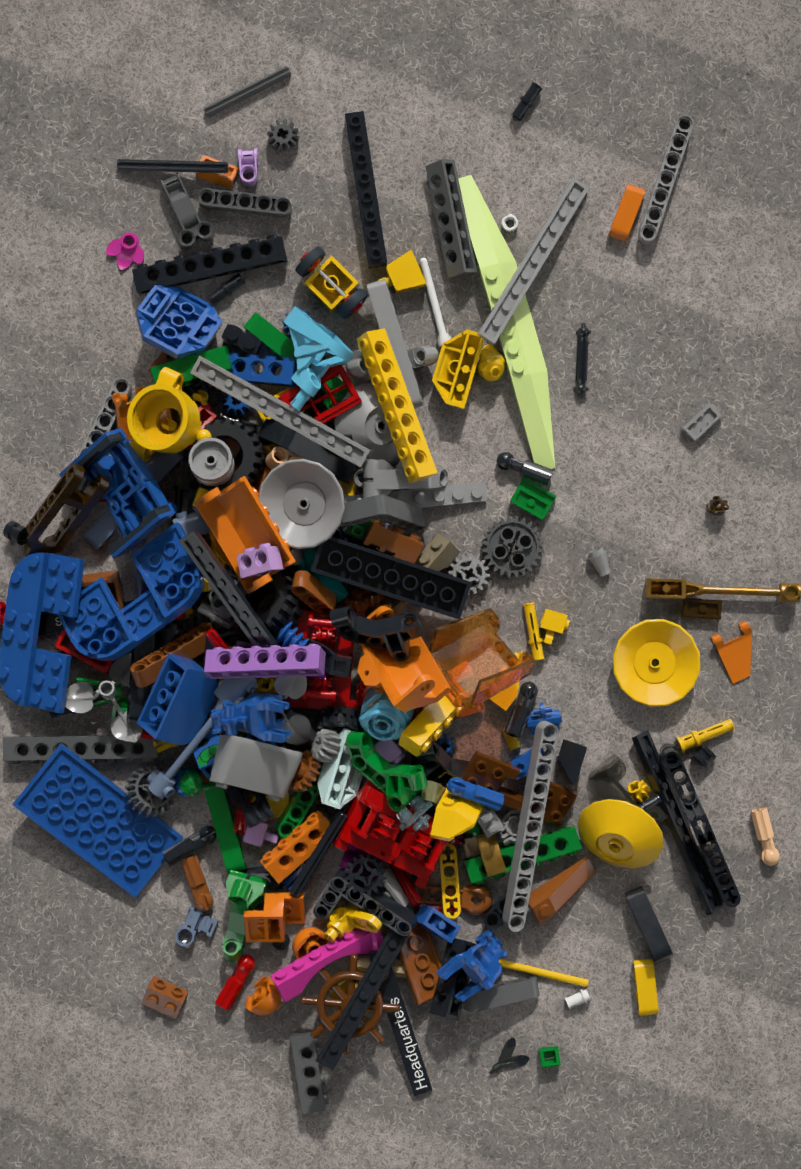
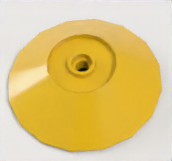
(676, 667)
(620, 833)

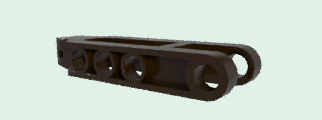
(64, 493)

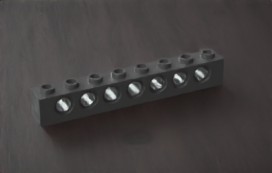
(12, 746)

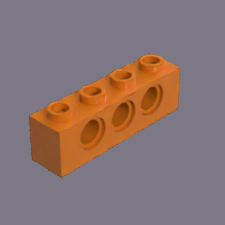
(295, 856)

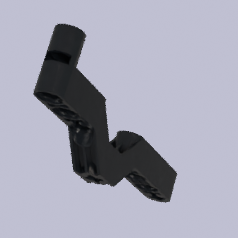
(695, 813)

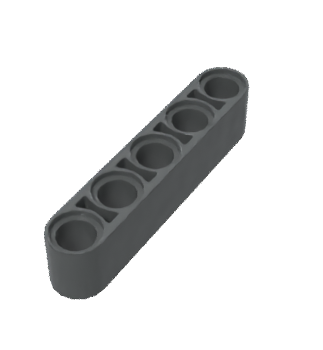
(237, 197)

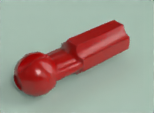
(235, 982)

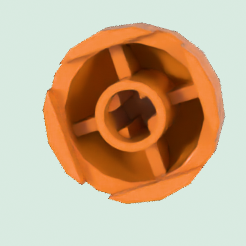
(307, 941)
(265, 998)

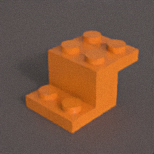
(271, 923)

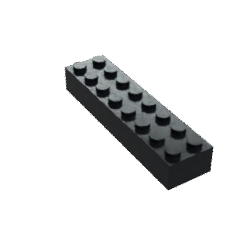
(391, 577)

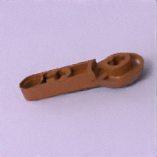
(465, 897)

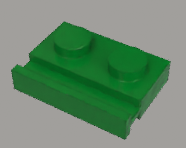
(533, 498)

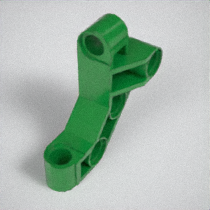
(397, 781)
(242, 896)

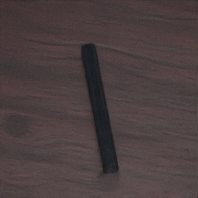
(318, 853)

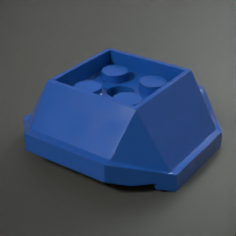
(177, 321)

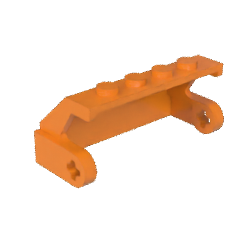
(239, 523)
(407, 682)

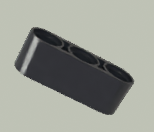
(497, 911)

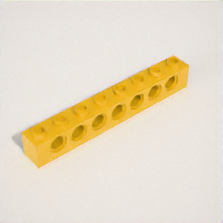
(396, 405)

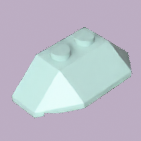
(339, 778)

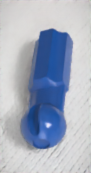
(475, 793)

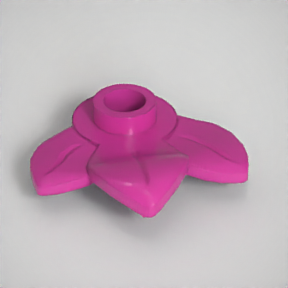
(126, 254)

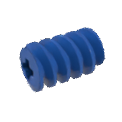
(290, 637)

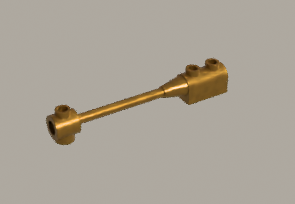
(681, 589)

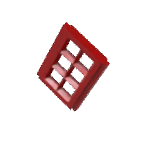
(338, 408)

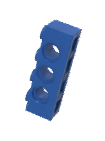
(268, 375)

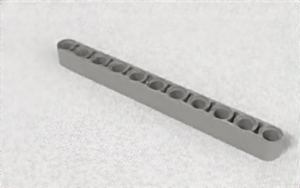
(527, 817)

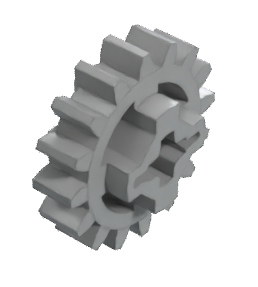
(475, 561)

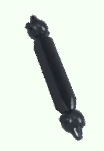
(582, 361)

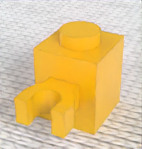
(553, 623)

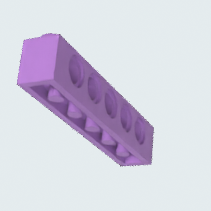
(311, 666)

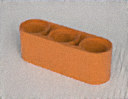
(626, 212)

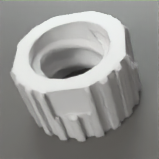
(509, 217)

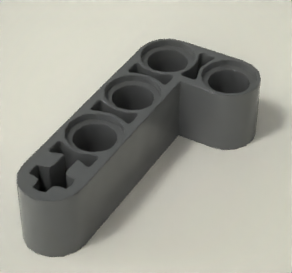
(503, 994)

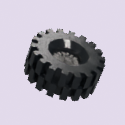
(338, 718)

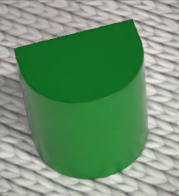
(549, 1057)

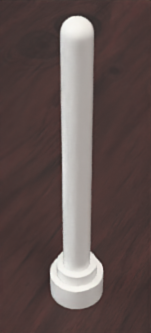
(443, 336)

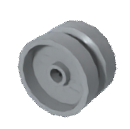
(201, 462)

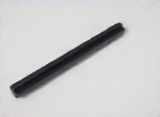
(172, 166)

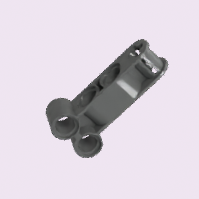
(186, 212)

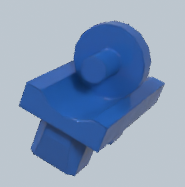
(543, 714)

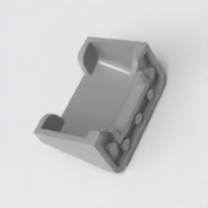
(254, 766)

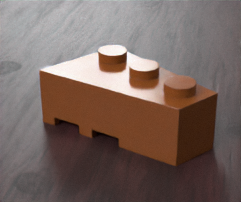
(393, 541)

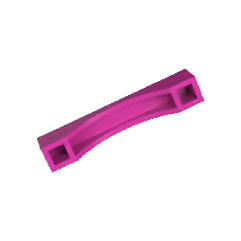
(293, 978)

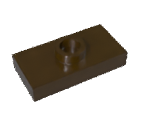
(702, 608)

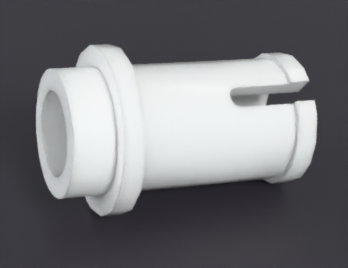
(578, 999)

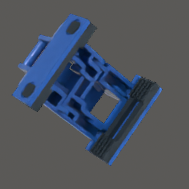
(128, 472)

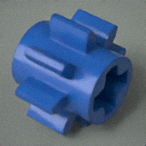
(448, 749)

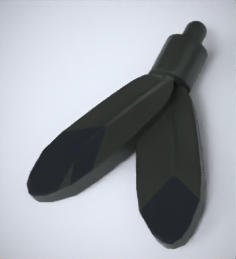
(506, 1060)

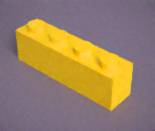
(428, 726)

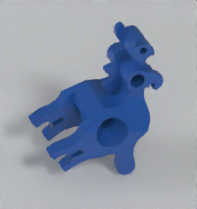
(254, 715)
(478, 963)

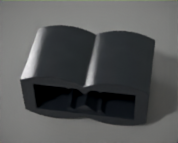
(238, 339)

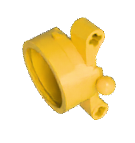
(148, 407)

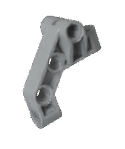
(419, 357)
(381, 478)

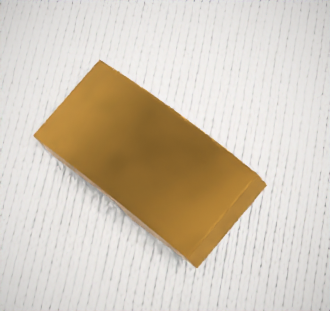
(491, 854)

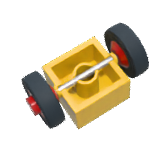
(331, 283)

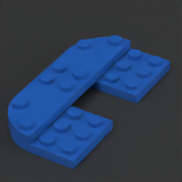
(36, 585)
(173, 585)

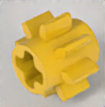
(638, 791)

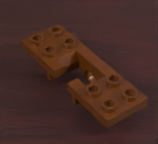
(492, 773)

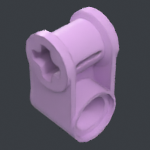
(248, 164)

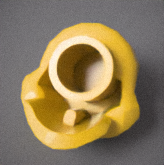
(491, 363)

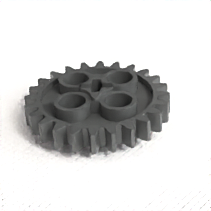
(528, 553)

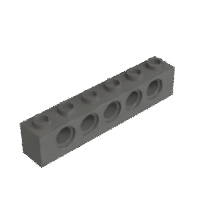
(451, 218)

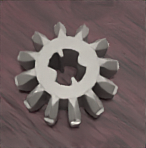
(326, 745)

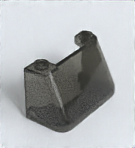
(605, 783)

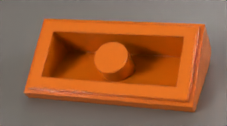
(223, 179)

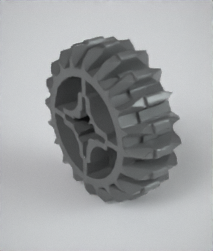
(137, 791)

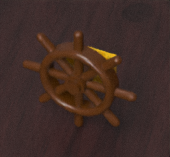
(340, 997)

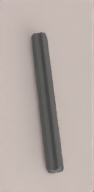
(247, 91)

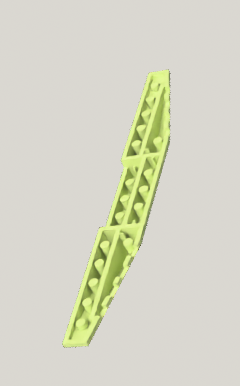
(519, 337)

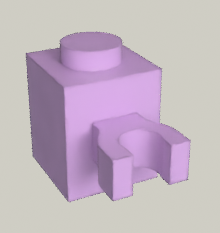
(258, 833)

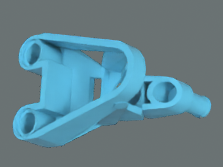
(311, 344)

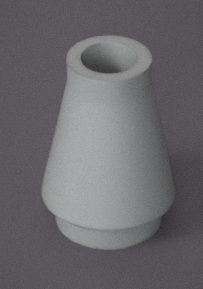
(599, 560)

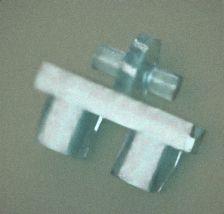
(420, 808)

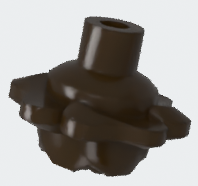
(717, 506)

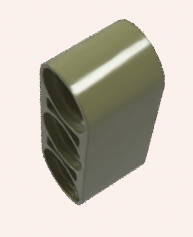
(433, 792)

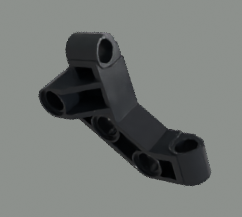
(386, 634)
(439, 765)

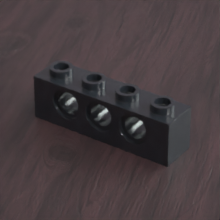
(444, 999)

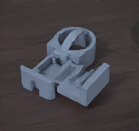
(196, 921)

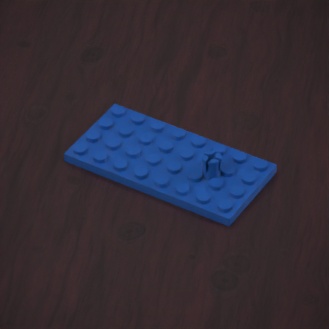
(95, 820)

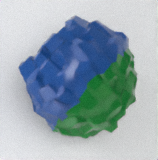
(188, 782)

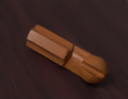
(197, 883)

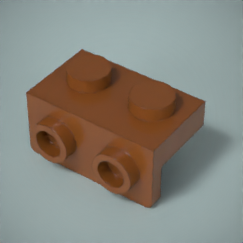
(164, 997)

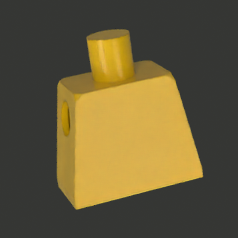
(404, 274)

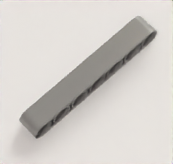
(669, 171)
(388, 319)
(97, 427)

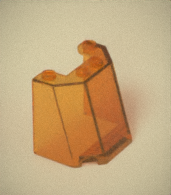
(477, 659)

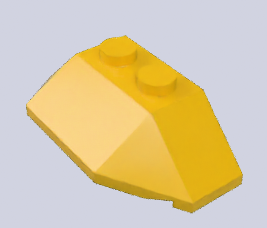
(457, 367)
(454, 817)

